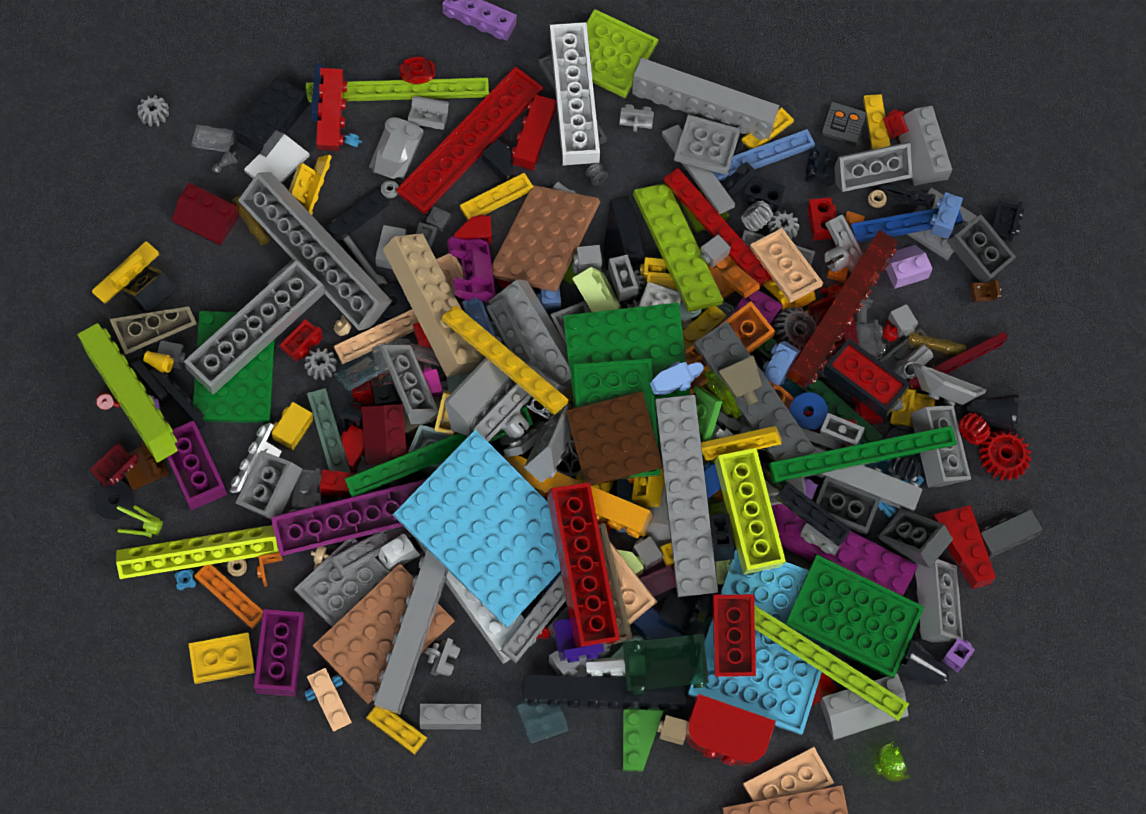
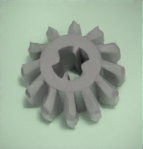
(153, 110)
(757, 216)
(791, 226)
(324, 369)

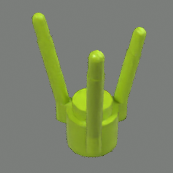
(151, 523)

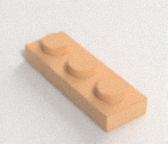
(329, 699)

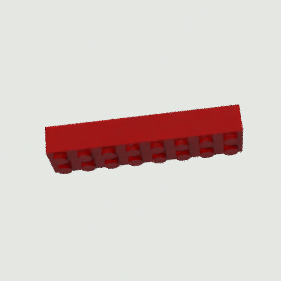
(582, 565)

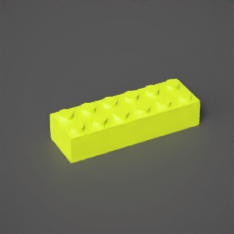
(749, 511)

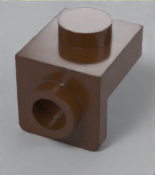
(985, 291)

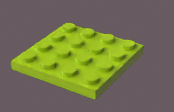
(616, 52)

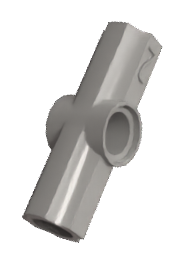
(919, 356)

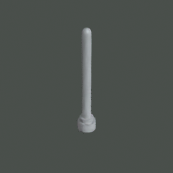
(379, 280)

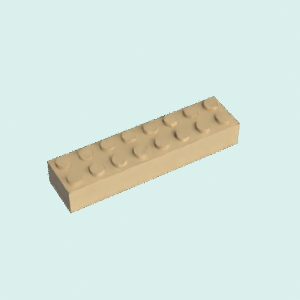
(430, 300)

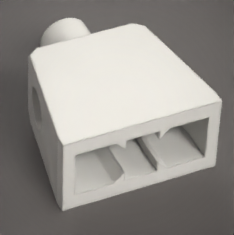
(397, 552)

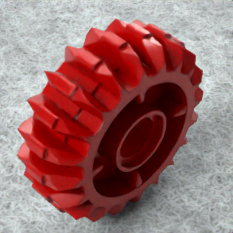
(1001, 466)

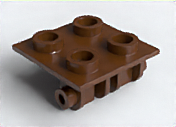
(146, 469)

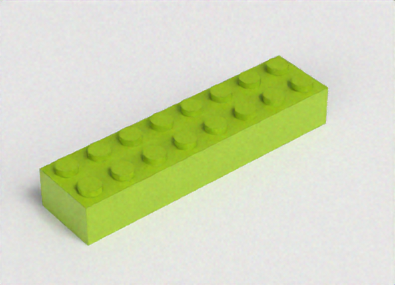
(129, 392)

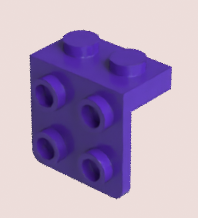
(566, 645)

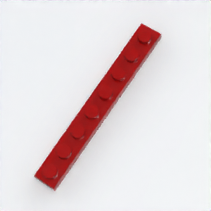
(716, 225)

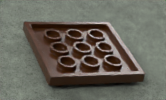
(614, 439)

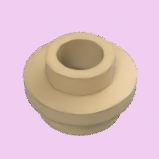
(877, 194)
(230, 566)

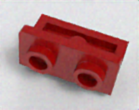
(301, 340)

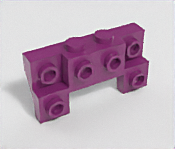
(476, 269)

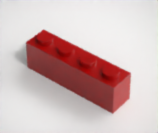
(534, 132)

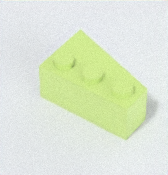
(596, 290)

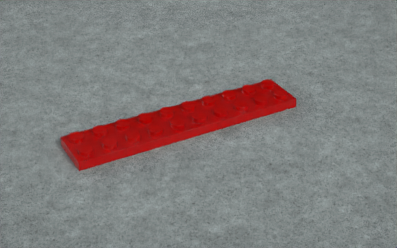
(469, 140)

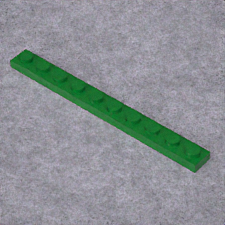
(862, 454)
(412, 461)

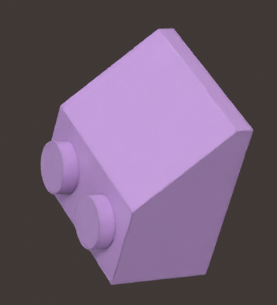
(908, 266)

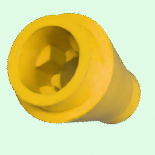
(159, 361)

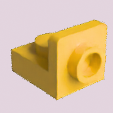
(652, 265)

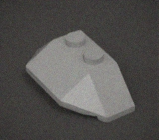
(946, 386)
(659, 525)

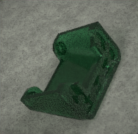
(666, 663)

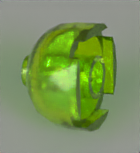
(891, 763)

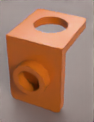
(265, 560)

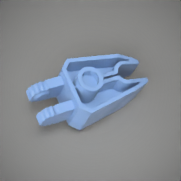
(675, 378)

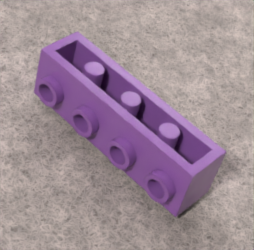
(482, 15)

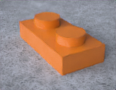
(740, 281)

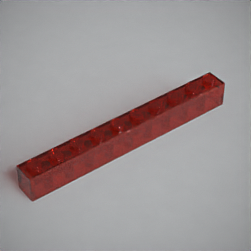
(841, 310)

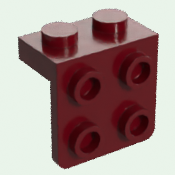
(112, 464)

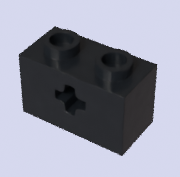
(721, 537)

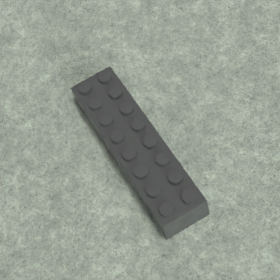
(722, 349)

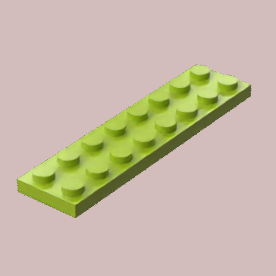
(678, 247)

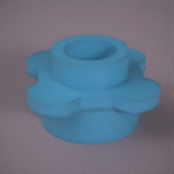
(352, 140)
(179, 576)

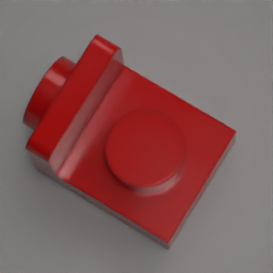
(895, 123)
(363, 394)

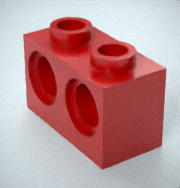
(818, 219)

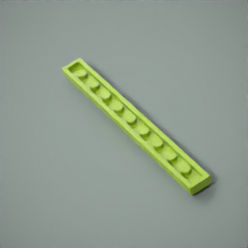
(405, 91)
(829, 664)

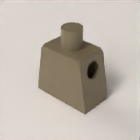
(742, 379)

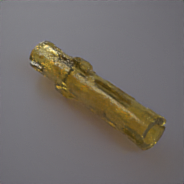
(254, 227)
(944, 346)

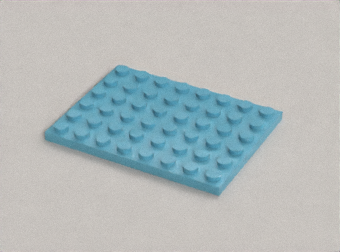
(485, 528)
(783, 681)

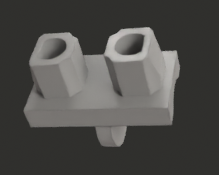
(636, 118)
(440, 665)

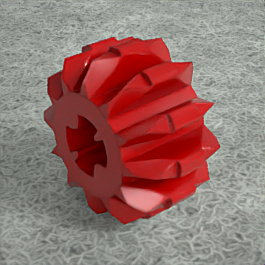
(974, 428)

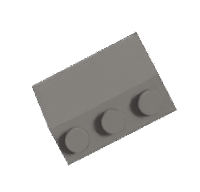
(269, 485)

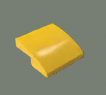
(911, 402)

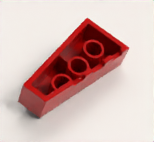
(330, 109)
(967, 546)

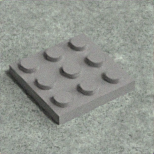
(707, 144)
(937, 243)

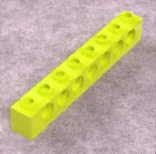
(196, 552)

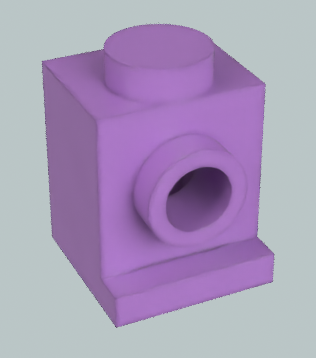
(953, 660)

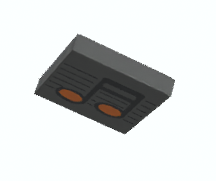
(843, 123)

